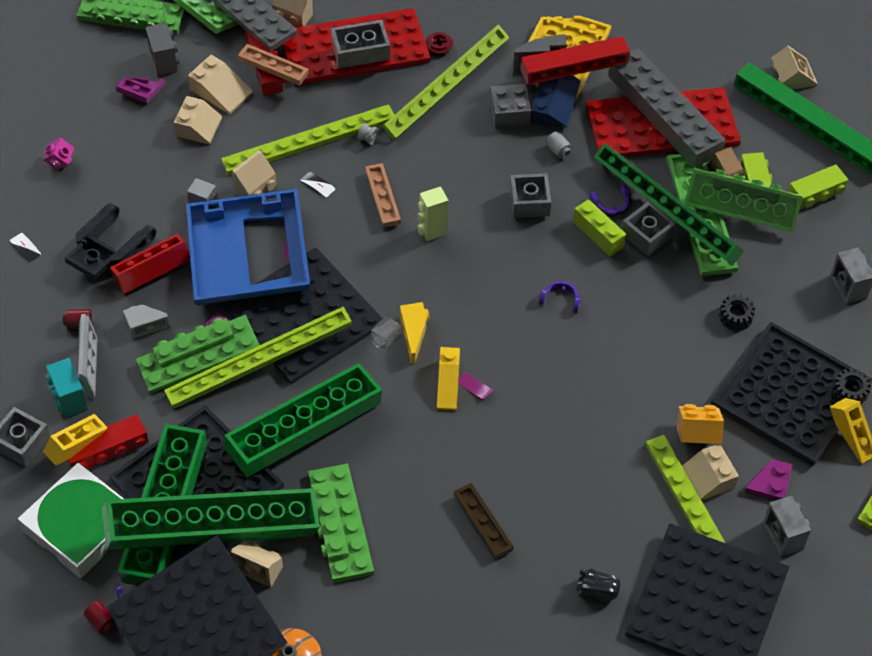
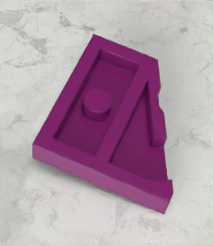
(140, 88)
(771, 481)

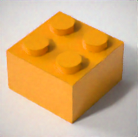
(700, 424)

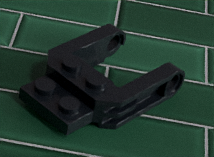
(93, 255)

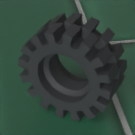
(734, 320)
(851, 378)

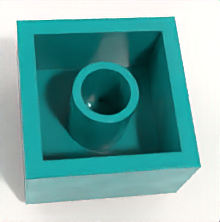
(65, 388)

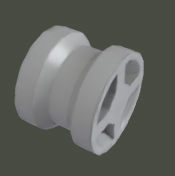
(367, 133)

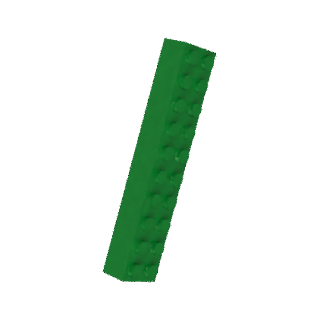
(202, 517)

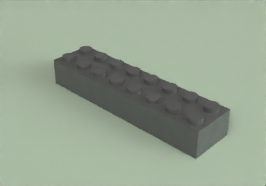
(667, 109)

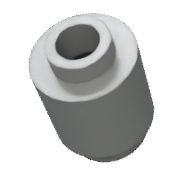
(559, 145)

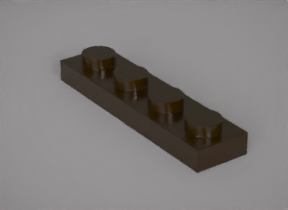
(483, 521)

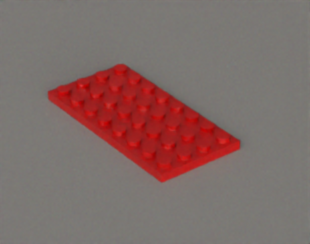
(315, 52)
(632, 134)

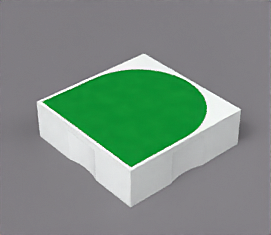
(71, 520)

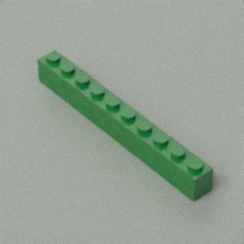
(806, 116)
(669, 204)

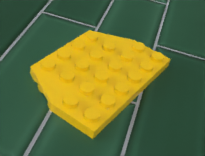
(577, 32)

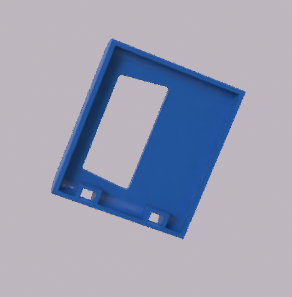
(220, 250)

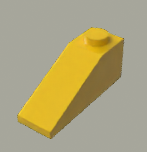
(413, 322)
(448, 378)
(854, 427)
(73, 439)

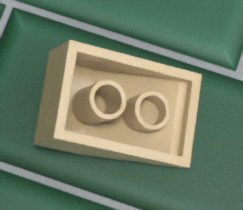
(218, 84)

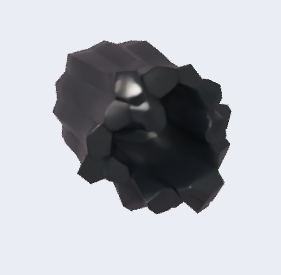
(598, 585)

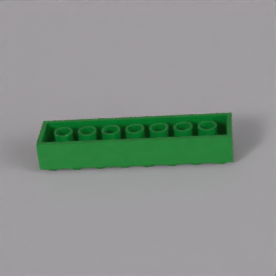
(302, 419)
(171, 474)

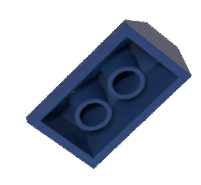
(555, 101)

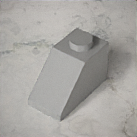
(144, 320)

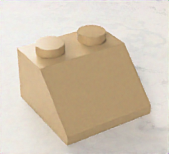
(294, 11)
(793, 69)
(196, 121)
(254, 176)
(711, 472)
(257, 562)

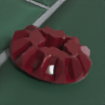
(443, 38)

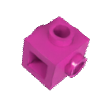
(58, 154)

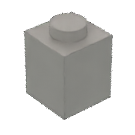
(201, 191)

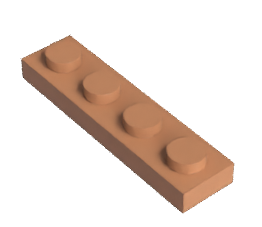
(273, 64)
(382, 195)

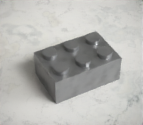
(360, 44)

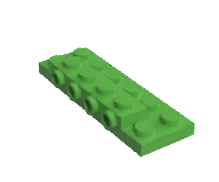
(132, 13)
(743, 199)
(196, 352)
(340, 524)

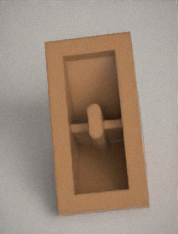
(726, 161)

